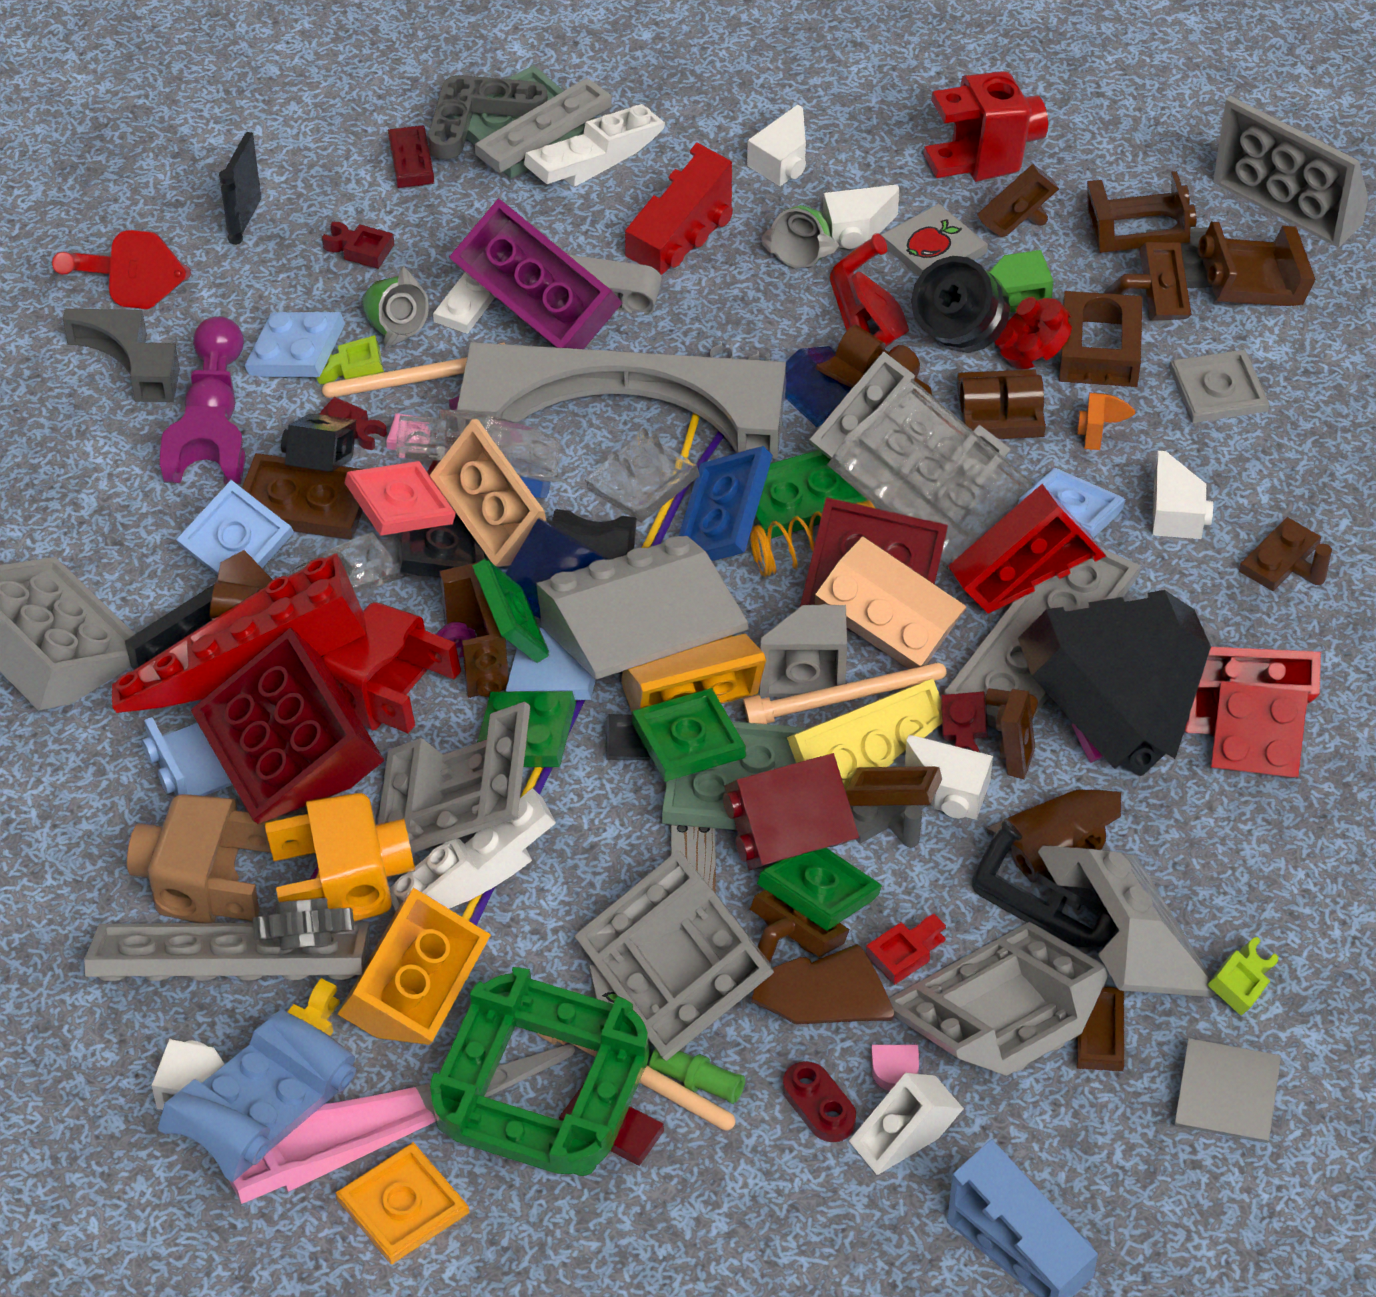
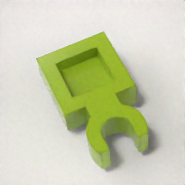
(353, 360)
(1242, 977)

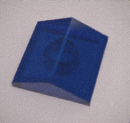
(809, 389)
(546, 554)

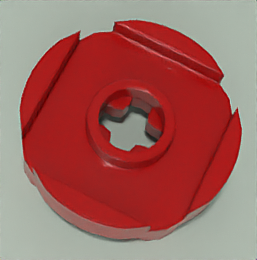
(1046, 319)

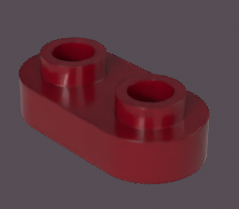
(817, 1099)

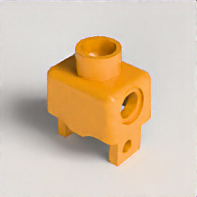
(350, 854)

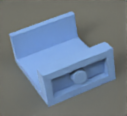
(185, 760)

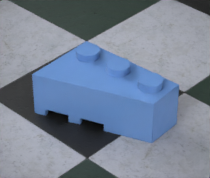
(1018, 1225)

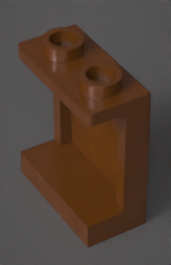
(1257, 270)

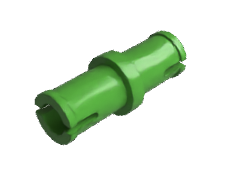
(700, 1074)

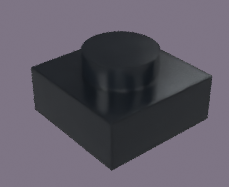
(623, 739)

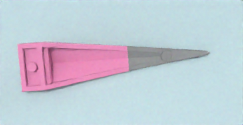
(361, 1125)

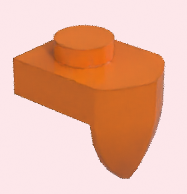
(1101, 409)

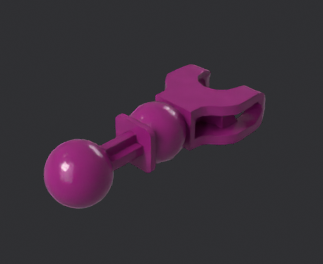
(209, 405)

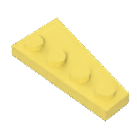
(873, 732)

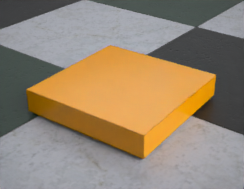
(402, 1203)

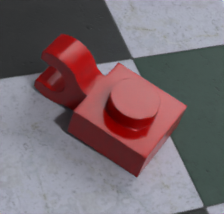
(905, 950)

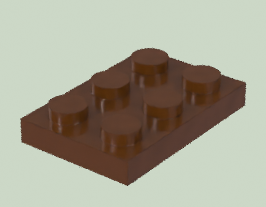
(305, 497)

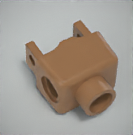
(195, 858)

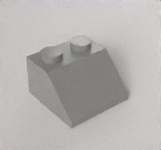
(805, 651)

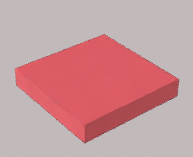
(399, 498)

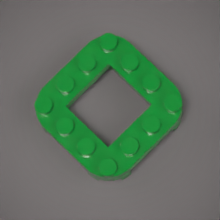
(520, 1134)

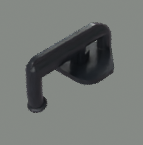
(1033, 909)

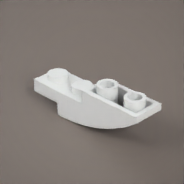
(602, 145)
(464, 871)

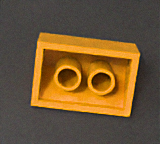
(727, 665)
(414, 972)

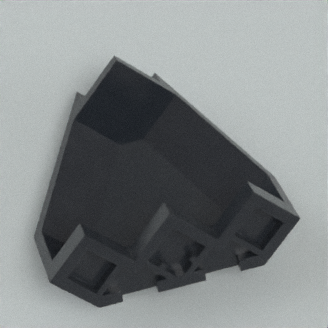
(1122, 672)

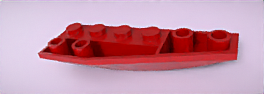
(312, 602)

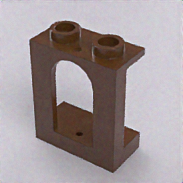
(1104, 212)
(1102, 365)
(487, 654)

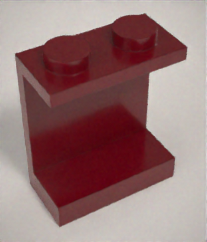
(790, 811)

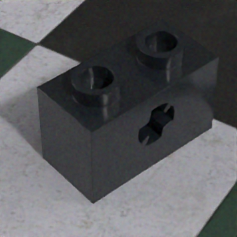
(319, 442)

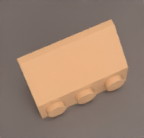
(487, 494)
(890, 604)

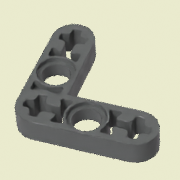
(473, 99)

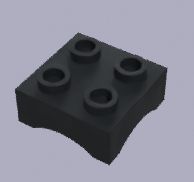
(607, 538)

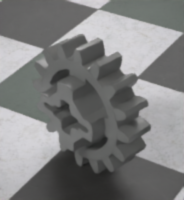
(303, 924)

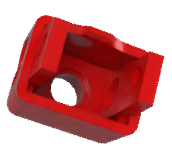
(989, 127)
(387, 664)

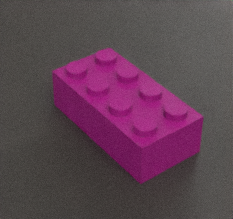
(535, 278)

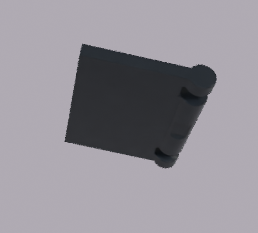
(240, 188)

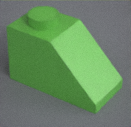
(1024, 276)

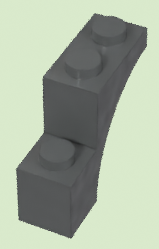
(123, 336)

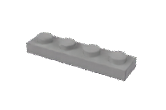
(543, 125)

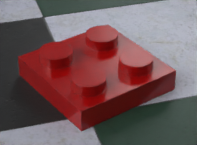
(1259, 729)

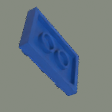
(726, 502)

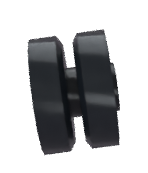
(960, 304)

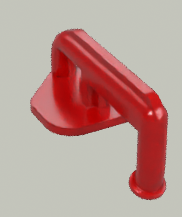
(139, 268)
(864, 299)

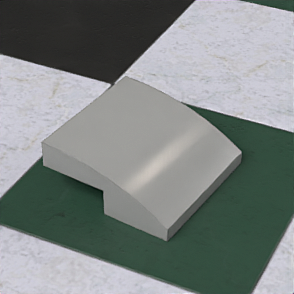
(1228, 1090)

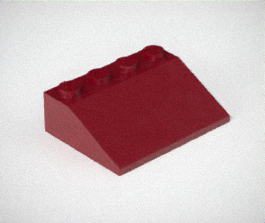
(286, 730)

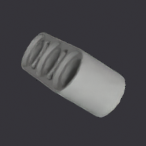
(632, 283)

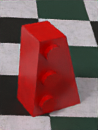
(684, 213)
(1024, 550)

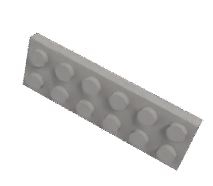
(1000, 660)
(217, 950)

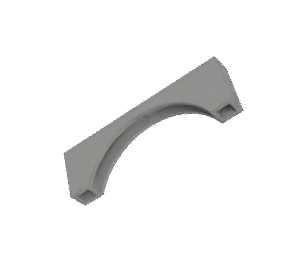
(732, 394)

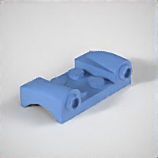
(260, 1093)

